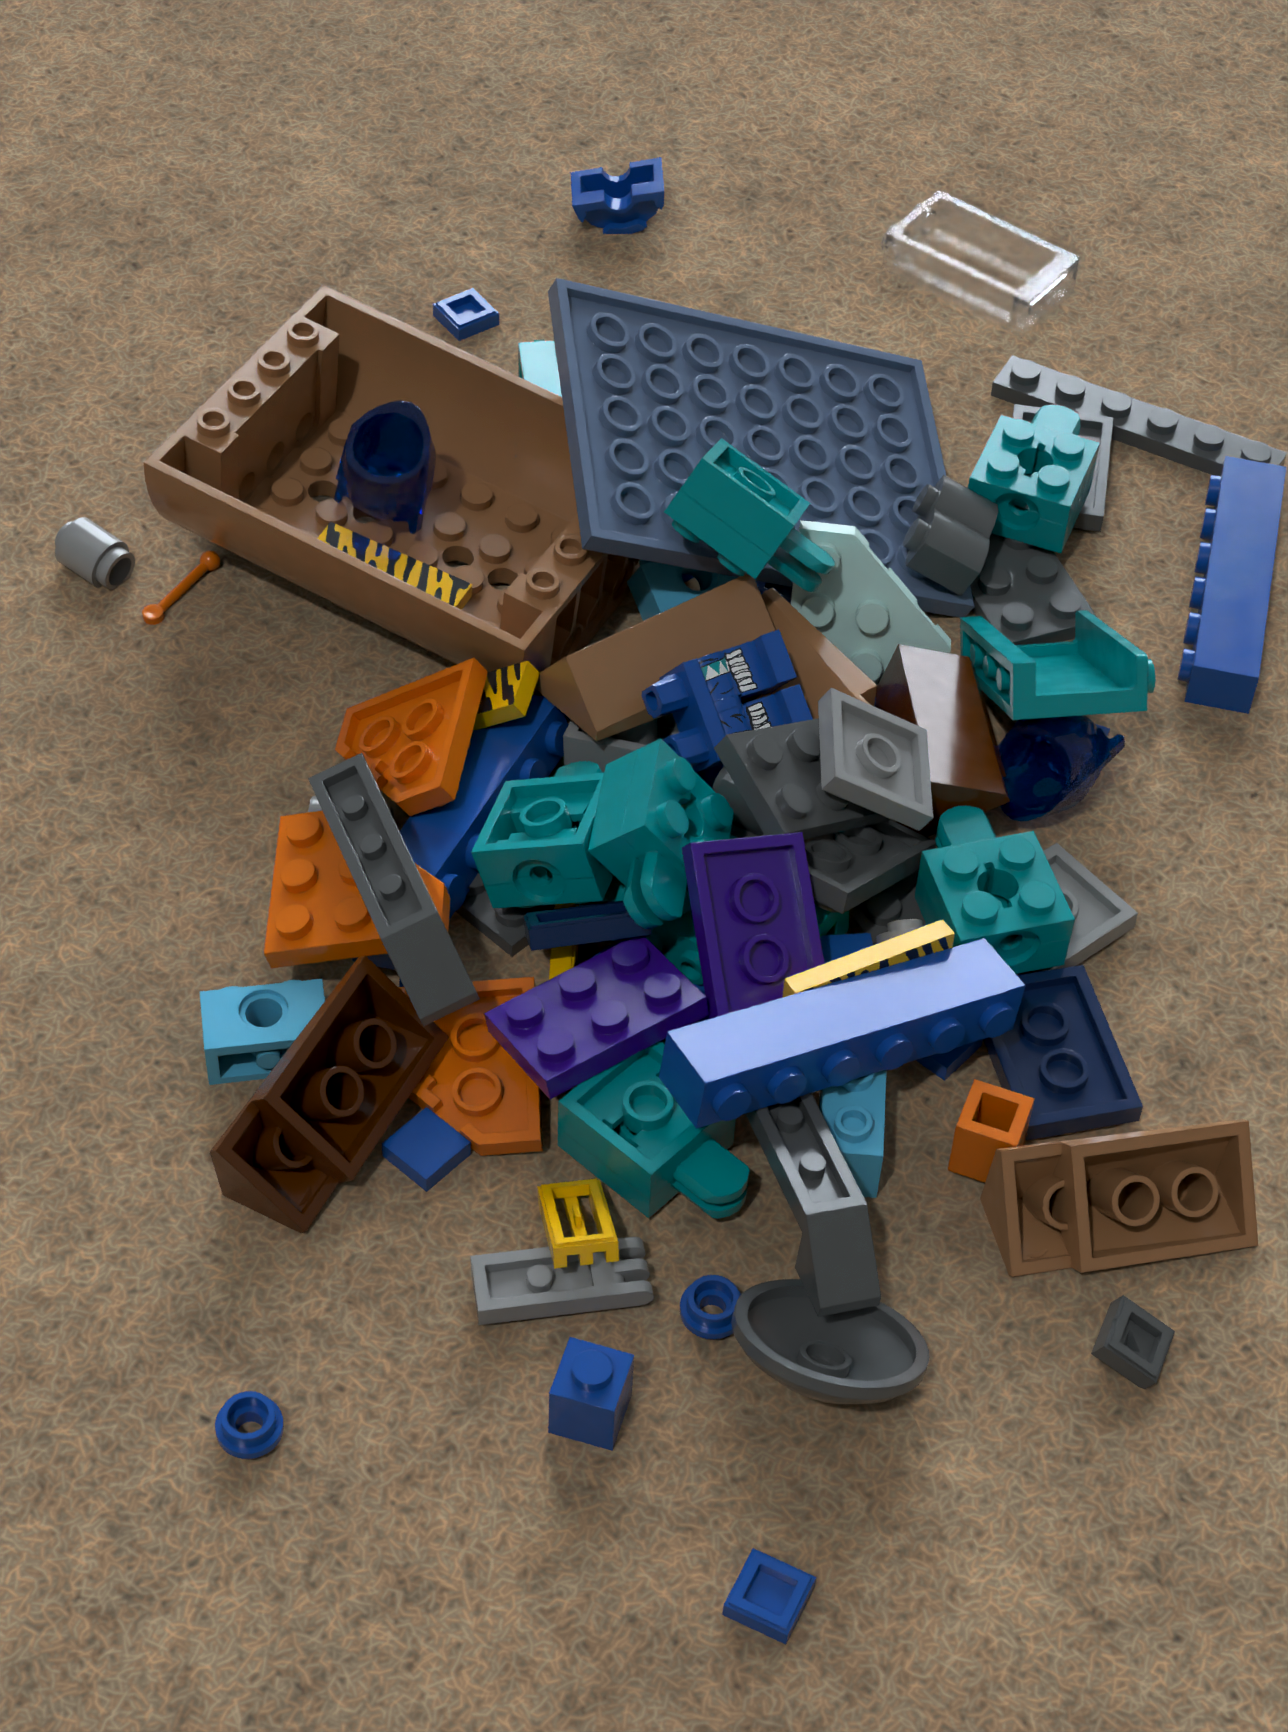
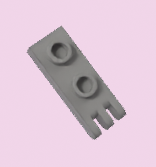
(528, 1287)

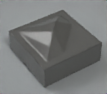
(1133, 1342)

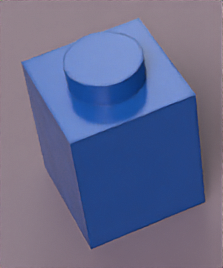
(590, 1393)

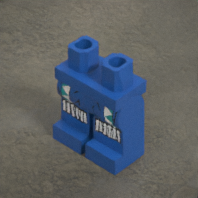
(709, 696)

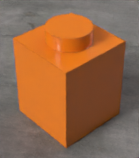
(988, 1121)

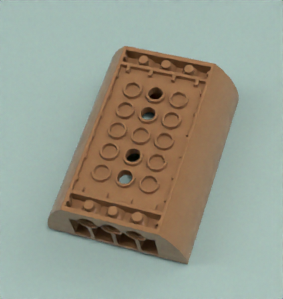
(497, 497)

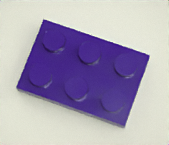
(751, 917)
(595, 1015)

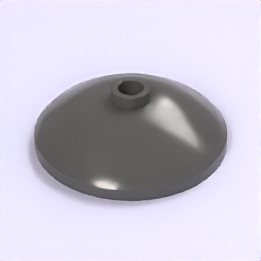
(833, 1357)

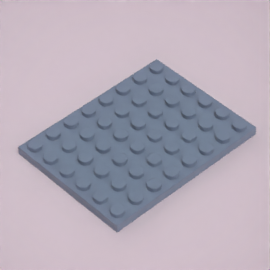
(665, 382)

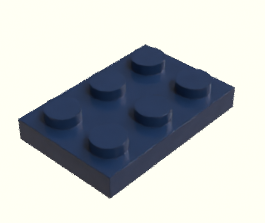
(1064, 1057)

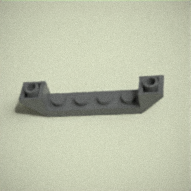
(393, 890)
(836, 1239)

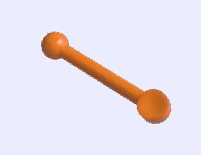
(154, 613)

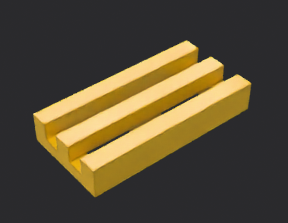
(580, 1242)

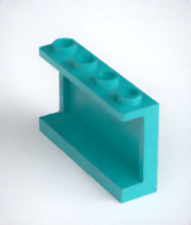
(1060, 679)

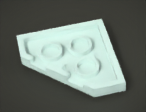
(863, 603)

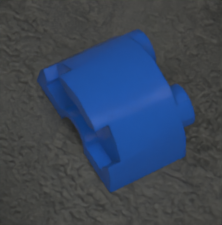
(619, 202)

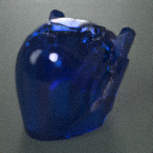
(389, 464)
(1053, 764)

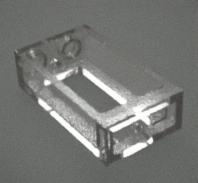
(945, 221)

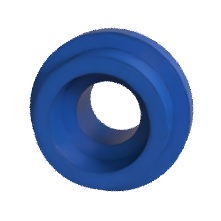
(709, 1291)
(245, 1408)

